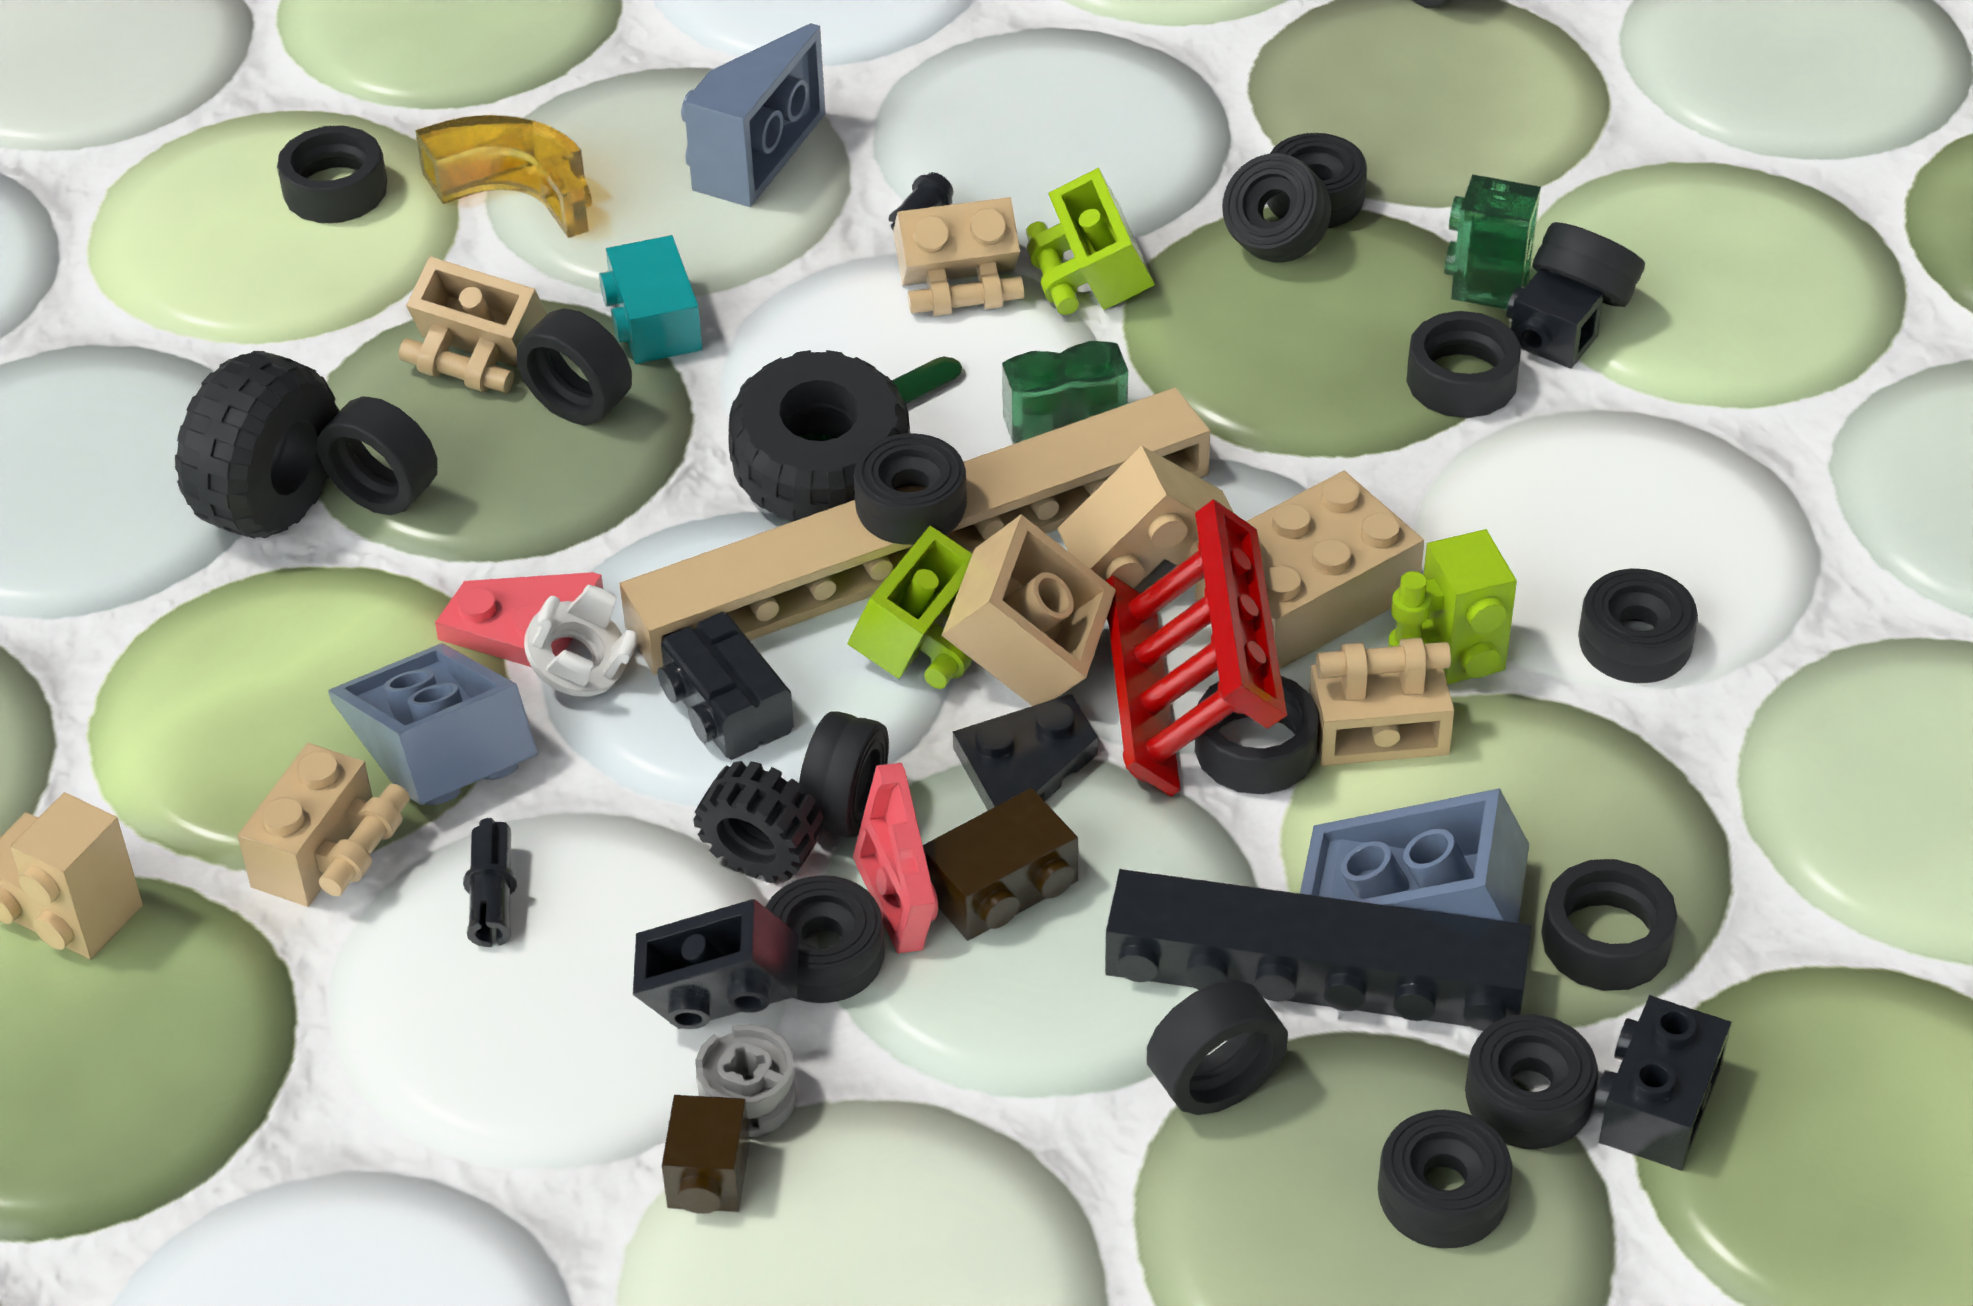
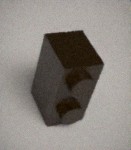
(1002, 863)

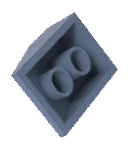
(754, 116)
(437, 722)
(1430, 856)

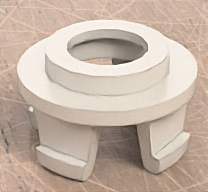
(589, 622)

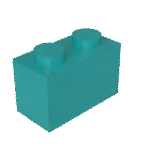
(651, 299)

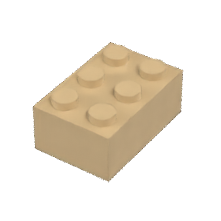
(1330, 563)

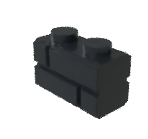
(725, 686)

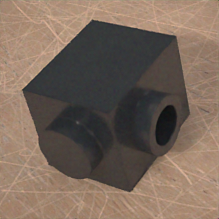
(1555, 317)

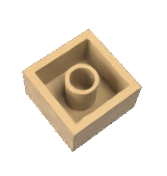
(1029, 612)

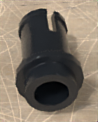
(927, 192)

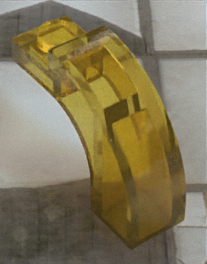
(507, 154)

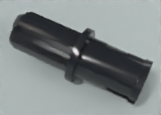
(490, 883)

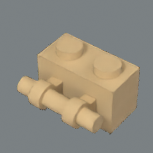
(956, 244)
(471, 314)
(1382, 702)
(318, 827)

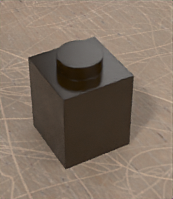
(706, 1153)

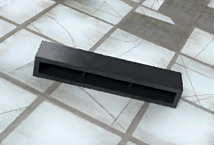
(1317, 949)

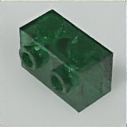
(1493, 240)

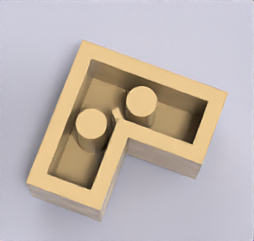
(1139, 518)
(68, 876)

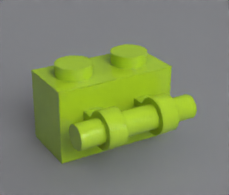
(1101, 246)
(1461, 601)
(911, 608)

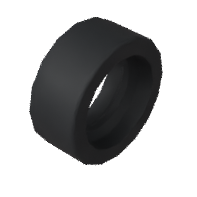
(332, 199)
(1467, 335)
(591, 349)
(393, 437)
(1263, 768)
(1619, 886)
(1199, 1025)

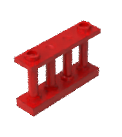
(1239, 648)

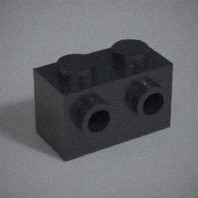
(716, 965)
(1662, 1082)

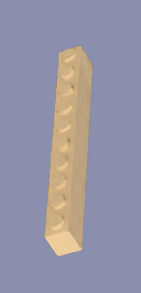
(837, 562)

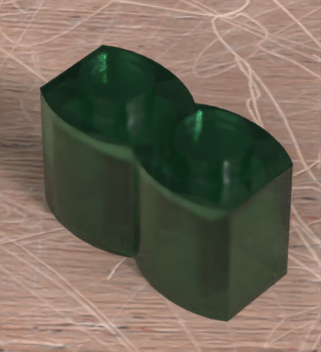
(1061, 388)

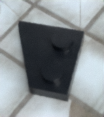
(1026, 750)

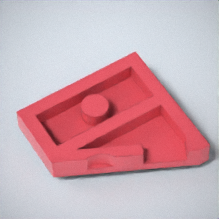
(496, 612)
(894, 860)

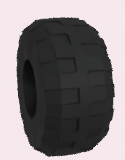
(809, 396)
(252, 444)

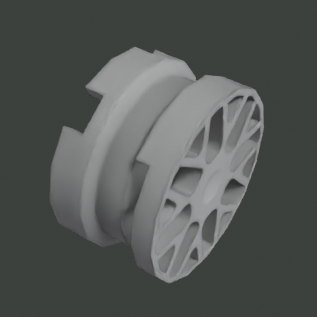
(769, 1072)

